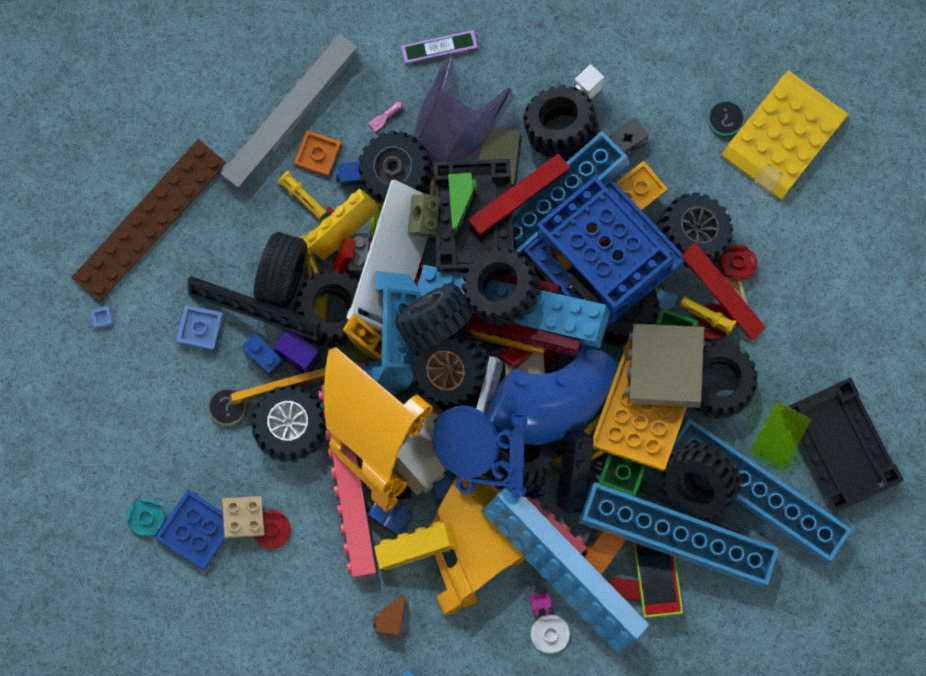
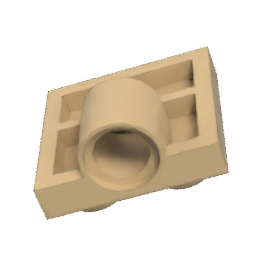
(242, 517)

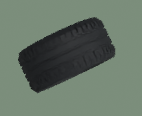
(280, 269)

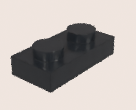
(575, 286)

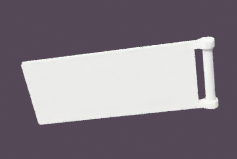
(390, 251)

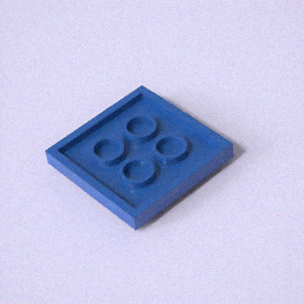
(193, 530)

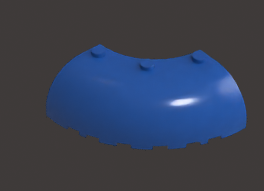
(555, 400)

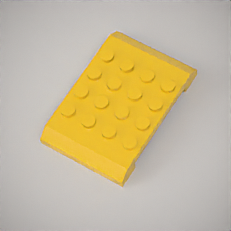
(785, 132)

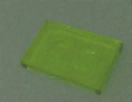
(780, 435)

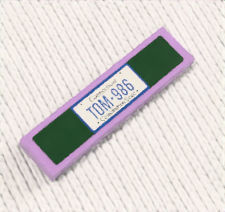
(439, 47)

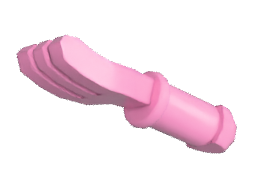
(380, 120)

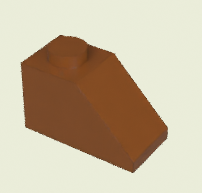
(390, 618)

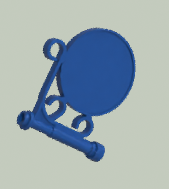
(470, 447)

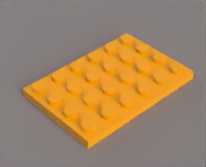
(636, 431)

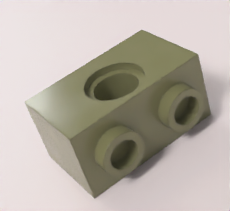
(423, 215)

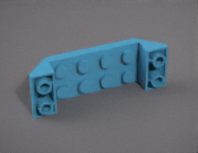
(397, 358)

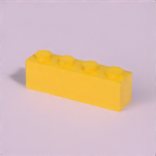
(341, 224)
(415, 546)

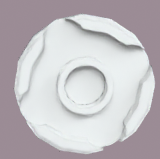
(547, 639)

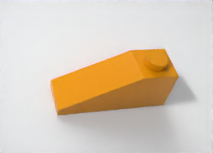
(364, 337)

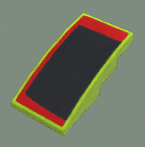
(657, 582)

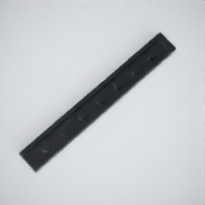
(254, 308)

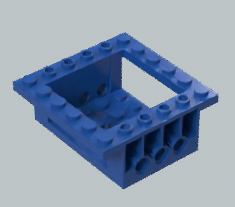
(646, 251)

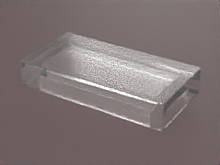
(764, 184)

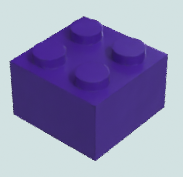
(297, 352)

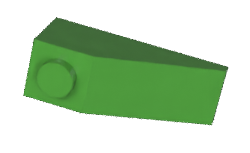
(461, 194)

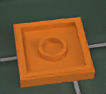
(317, 153)

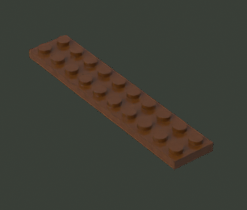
(148, 220)

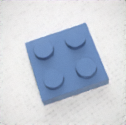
(199, 327)

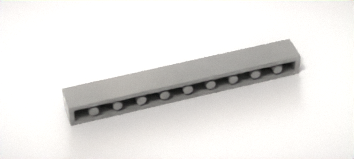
(289, 112)

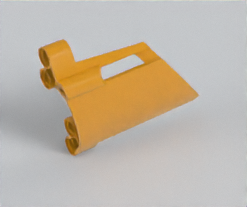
(370, 424)
(479, 549)

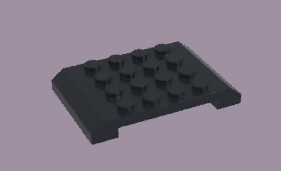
(492, 181)
(844, 447)

